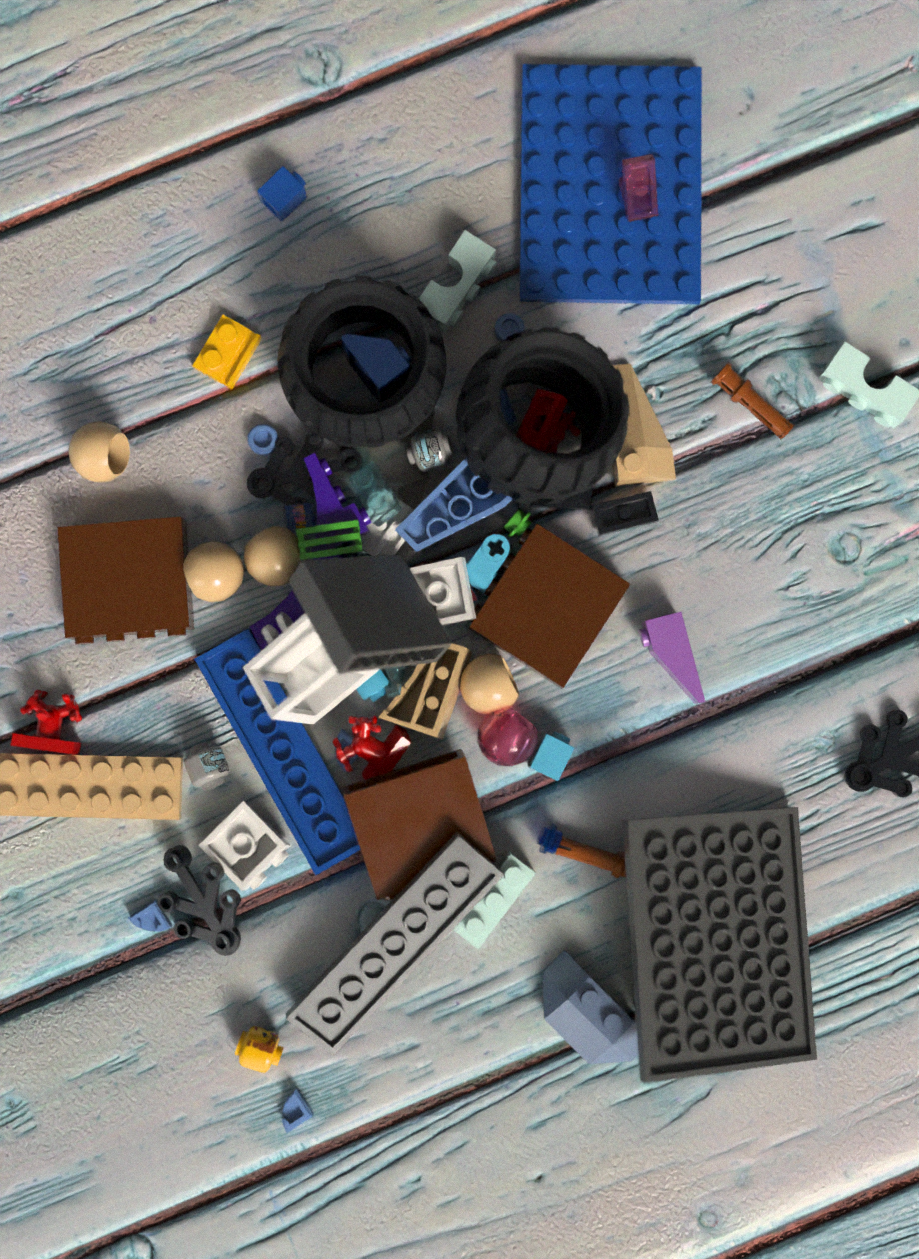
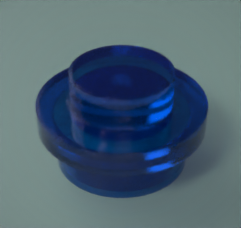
(549, 839)

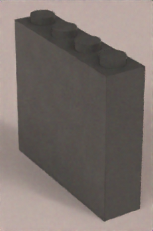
(369, 612)

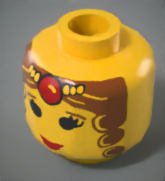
(259, 1049)

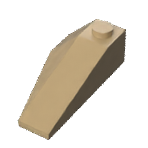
(646, 450)

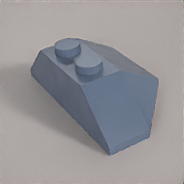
(587, 1014)

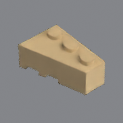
(430, 694)

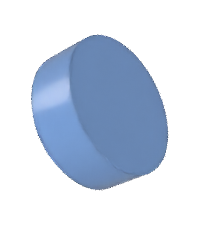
(508, 325)
(263, 439)

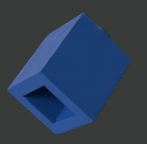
(283, 193)

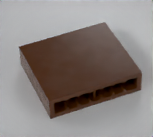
(125, 579)
(548, 605)
(411, 815)

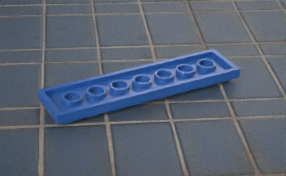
(282, 756)

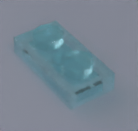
(375, 494)

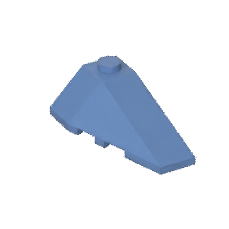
(451, 507)

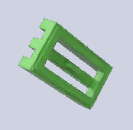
(302, 543)

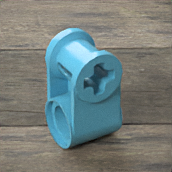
(483, 567)

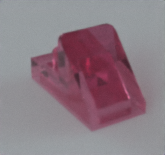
(639, 187)

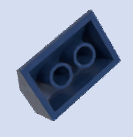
(377, 364)

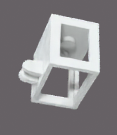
(304, 668)

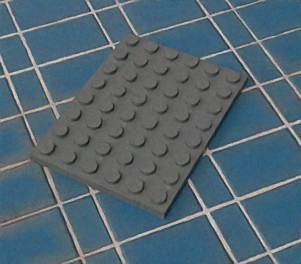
(718, 942)

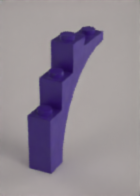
(329, 511)

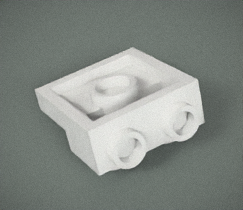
(447, 589)
(245, 847)

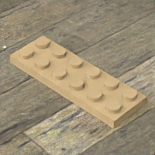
(91, 786)

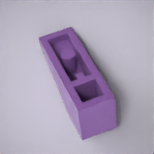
(671, 648)

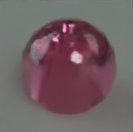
(506, 737)

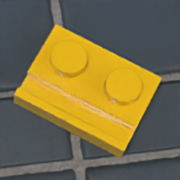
(227, 352)

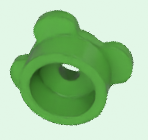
(517, 523)

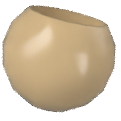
(99, 451)
(272, 556)
(213, 571)
(488, 684)

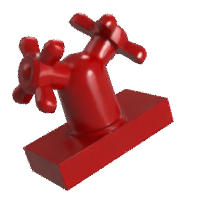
(545, 423)
(49, 724)
(379, 754)

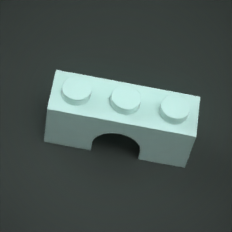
(473, 261)
(845, 376)
(492, 907)

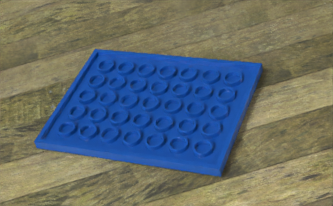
(572, 209)

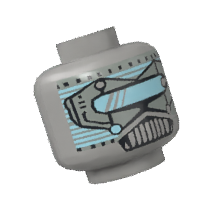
(430, 450)
(206, 766)

